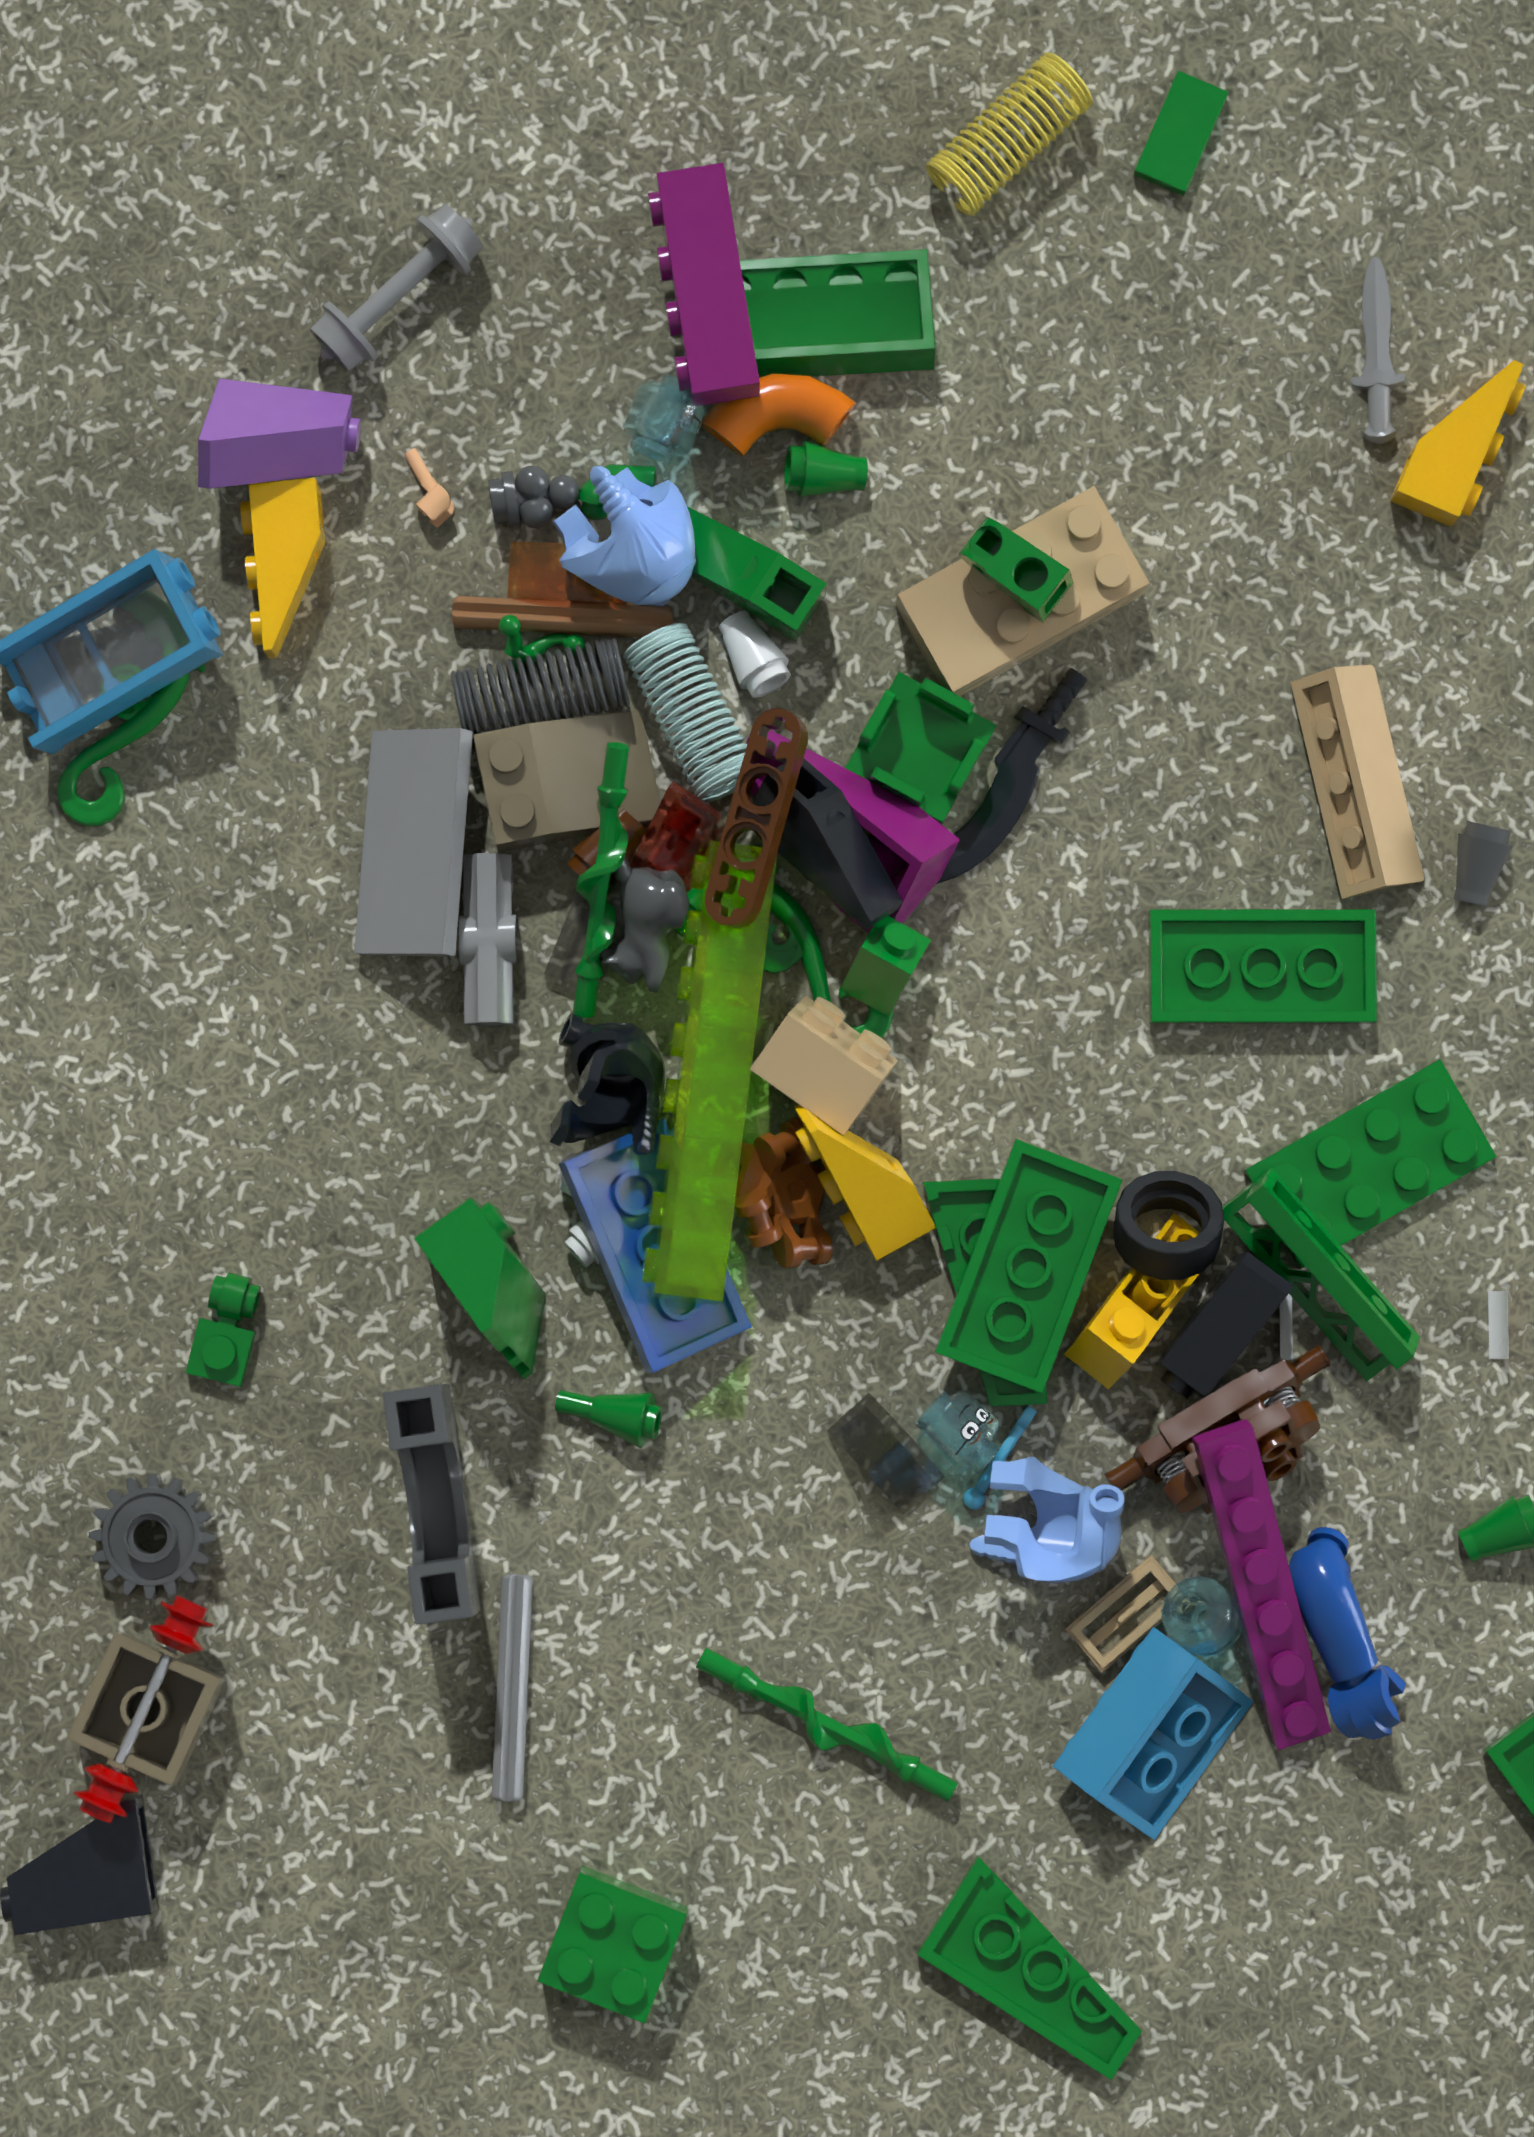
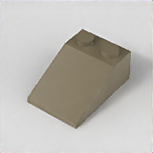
(547, 775)

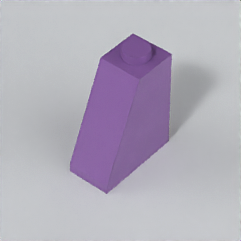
(274, 434)

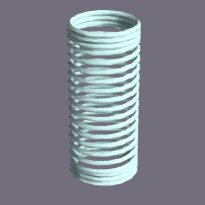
(721, 777)

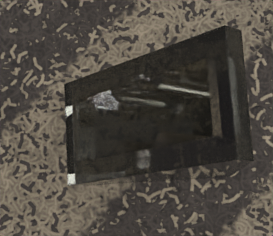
(886, 1453)

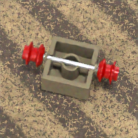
(145, 1709)

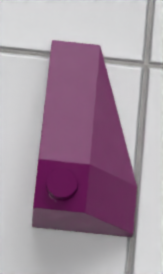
(903, 835)

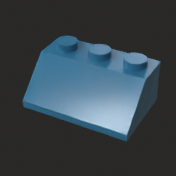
(1153, 1733)

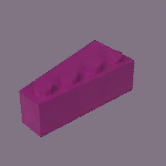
(706, 284)

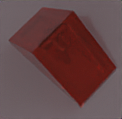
(678, 833)

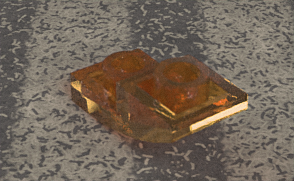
(538, 575)

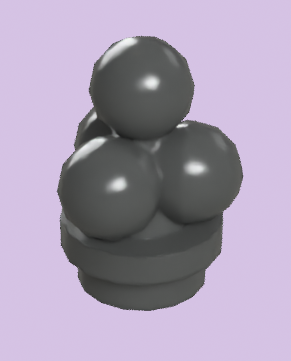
(530, 497)

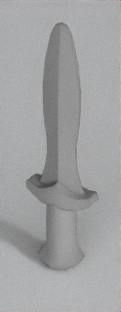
(1378, 372)

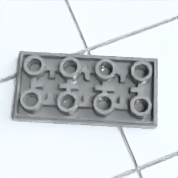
(413, 842)

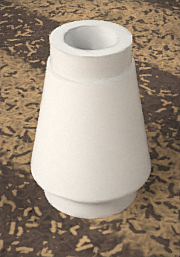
(754, 656)

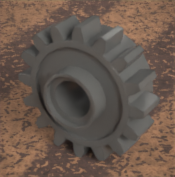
(122, 1541)

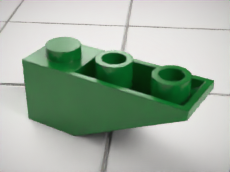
(755, 577)

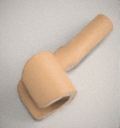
(436, 502)

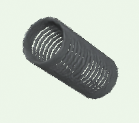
(607, 660)

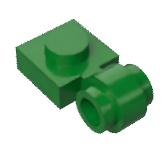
(222, 1348)

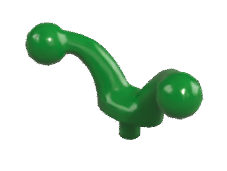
(510, 627)

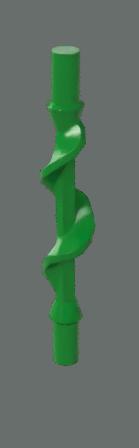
(595, 881)
(825, 1731)

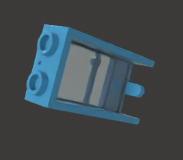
(108, 649)

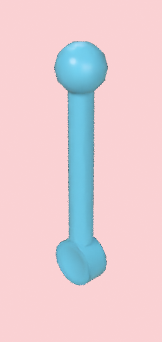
(974, 1497)

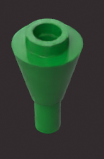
(624, 1415)

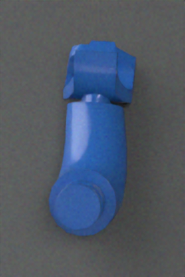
(1334, 1619)

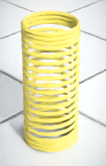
(1047, 69)

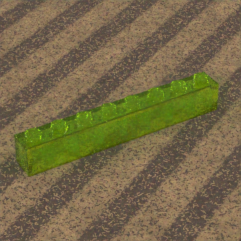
(708, 1094)

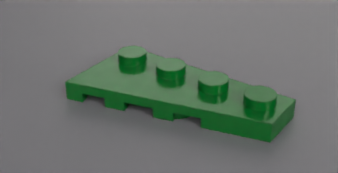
(1018, 1965)

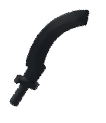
(1014, 778)

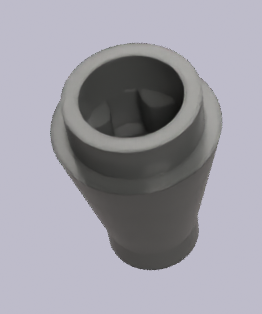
(1479, 861)

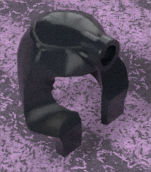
(620, 1079)

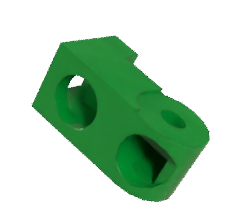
(1017, 568)

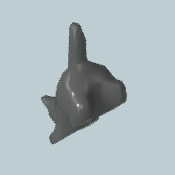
(650, 908)

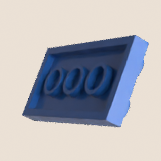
(614, 1201)

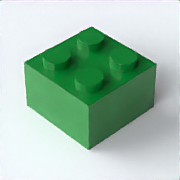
(613, 1944)

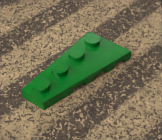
(958, 1216)

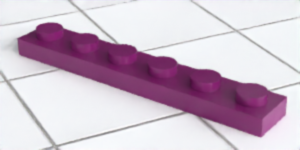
(1261, 1583)

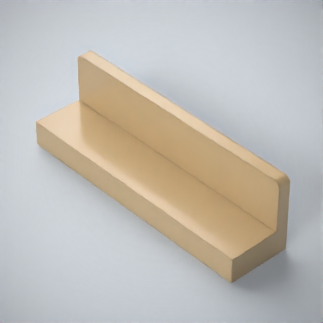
(1357, 780)

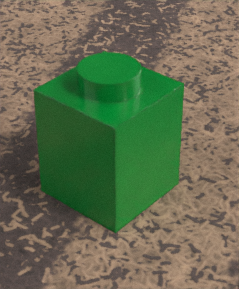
(885, 964)

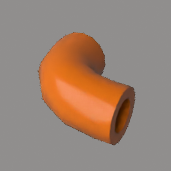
(783, 403)

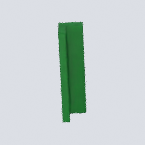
(1328, 1267)

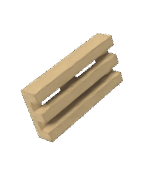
(1089, 1644)

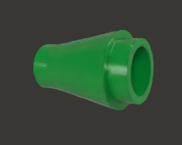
(821, 470)
(1501, 1530)

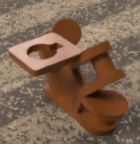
(782, 1189)

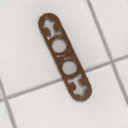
(766, 820)

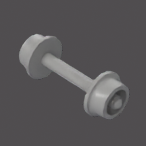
(448, 238)

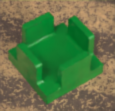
(921, 744)

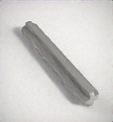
(512, 1687)

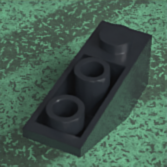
(831, 847)

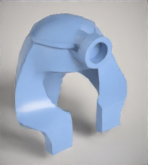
(649, 542)
(1074, 1527)

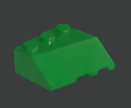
(488, 1279)

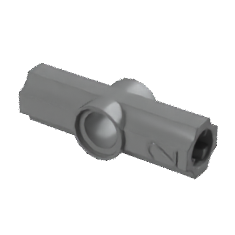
(488, 939)

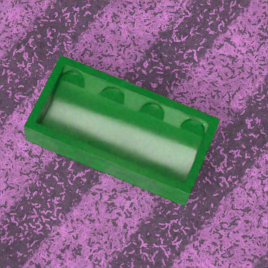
(841, 313)

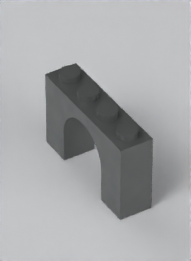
(443, 1561)

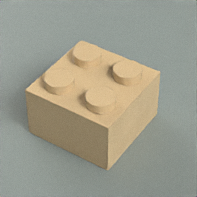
(825, 1063)

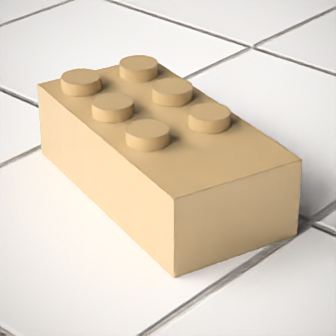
(978, 631)

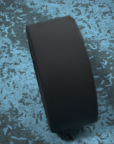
(1175, 1192)

